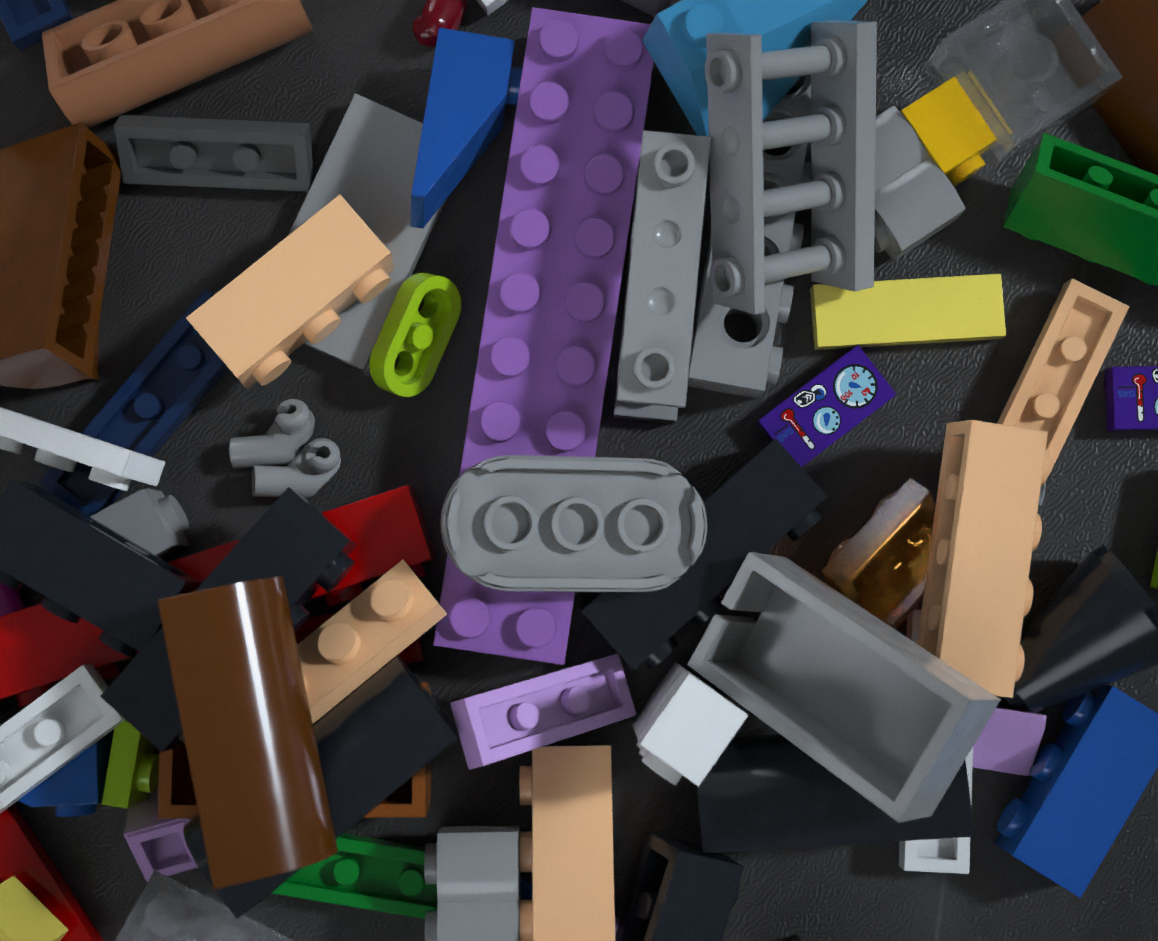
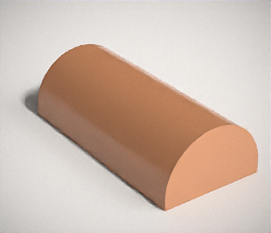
(155, 47)

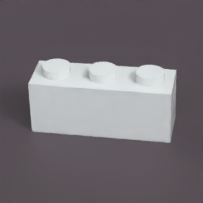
(685, 727)

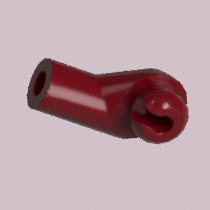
(437, 15)

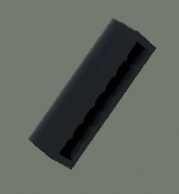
(365, 754)
(778, 797)

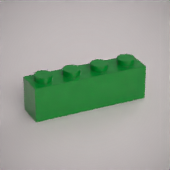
(1088, 207)

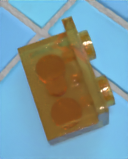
(888, 557)

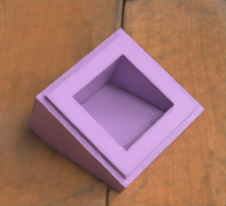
(1009, 741)
(157, 842)

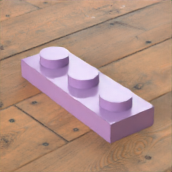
(542, 710)

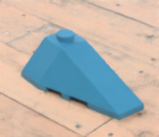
(680, 50)

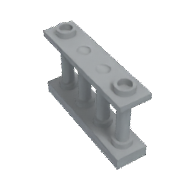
(841, 161)
(662, 277)

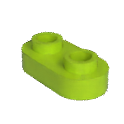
(415, 335)

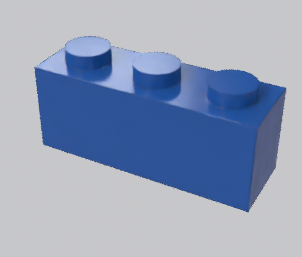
(1082, 788)

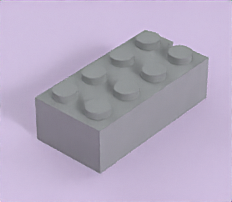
(843, 686)

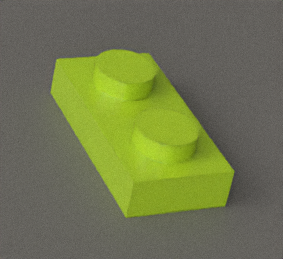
(131, 768)

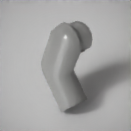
(281, 442)
(305, 473)

